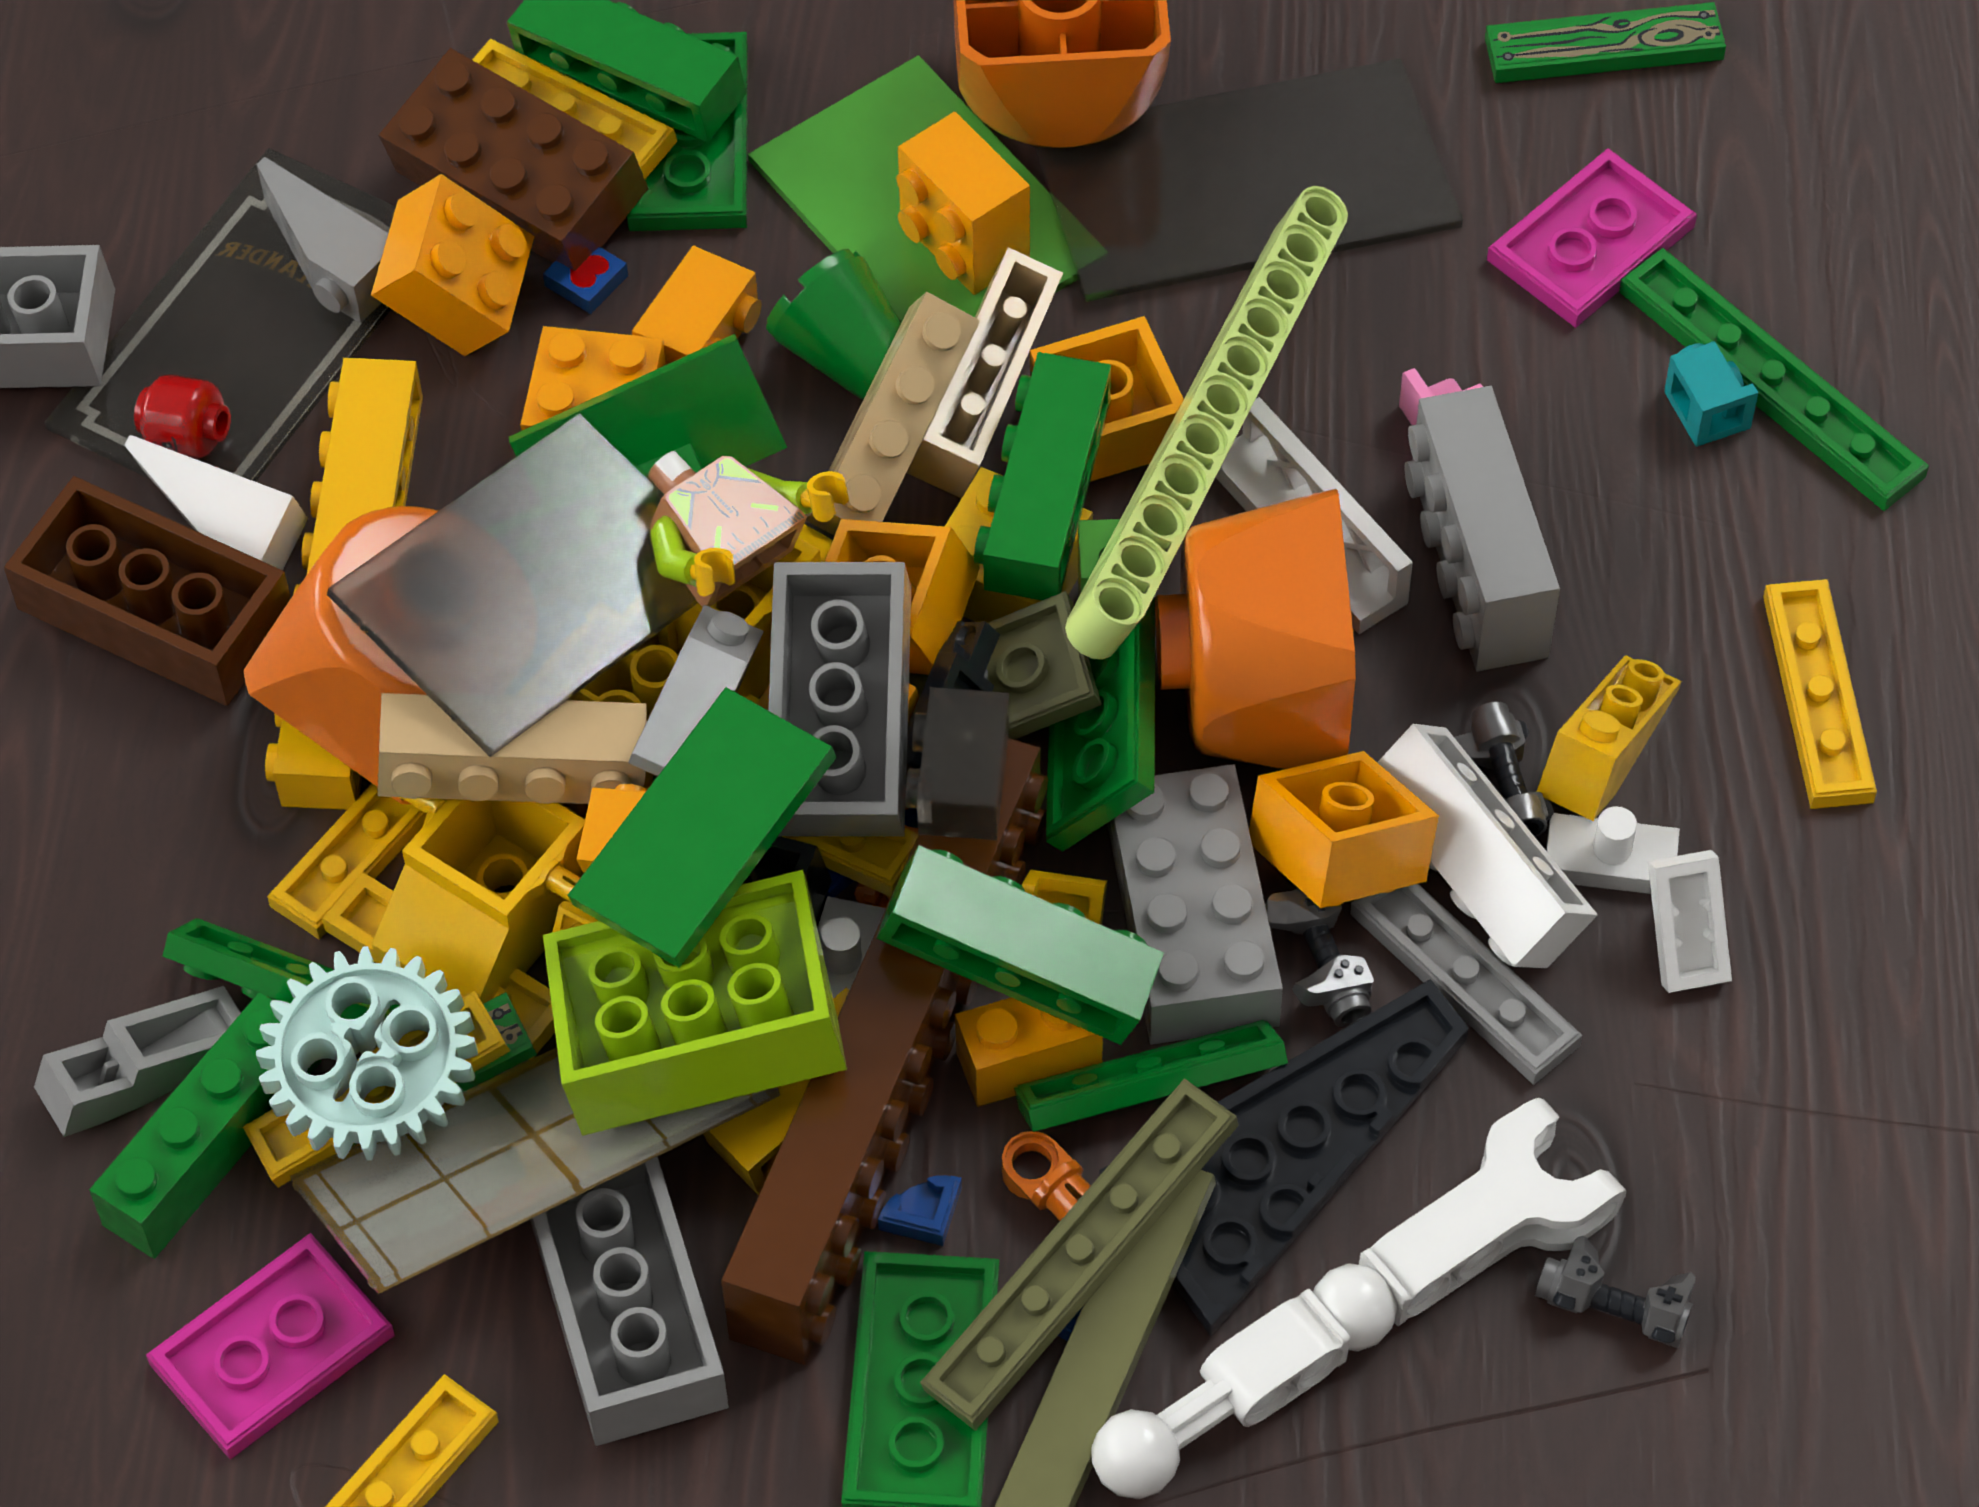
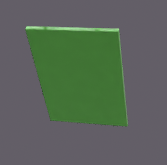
(843, 184)

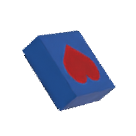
(590, 282)

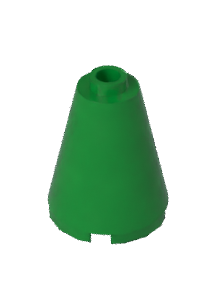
(838, 321)

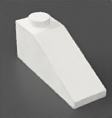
(224, 504)

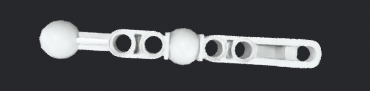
(1355, 1305)

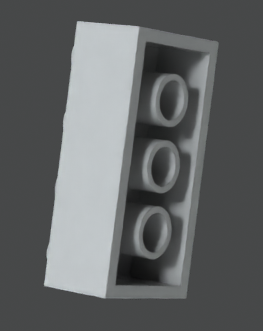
(54, 315)
(1482, 529)
(845, 680)
(1199, 899)
(630, 1307)

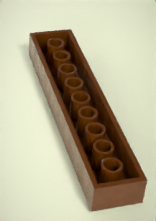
(856, 1119)

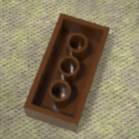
(517, 157)
(147, 589)

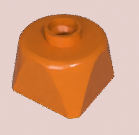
(1060, 66)
(1263, 634)
(319, 663)

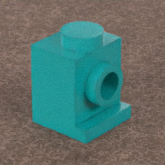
(1709, 393)

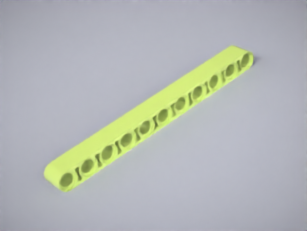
(1205, 425)

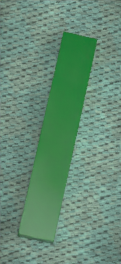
(1785, 385)

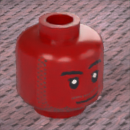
(182, 415)

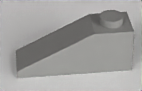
(329, 241)
(710, 660)

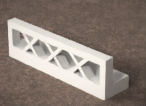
(1275, 467)

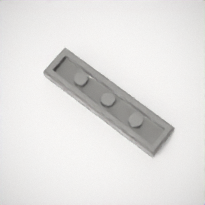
(1470, 978)

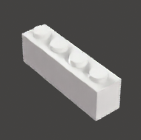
(1488, 852)

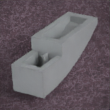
(133, 1061)

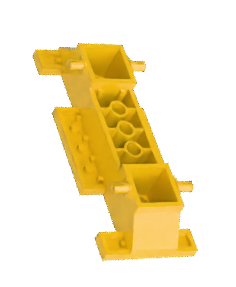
(469, 848)

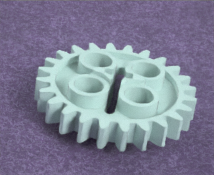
(314, 1031)

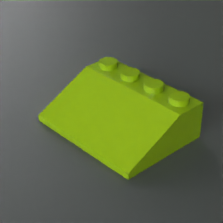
(728, 1023)

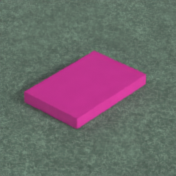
(1590, 237)
(270, 1345)

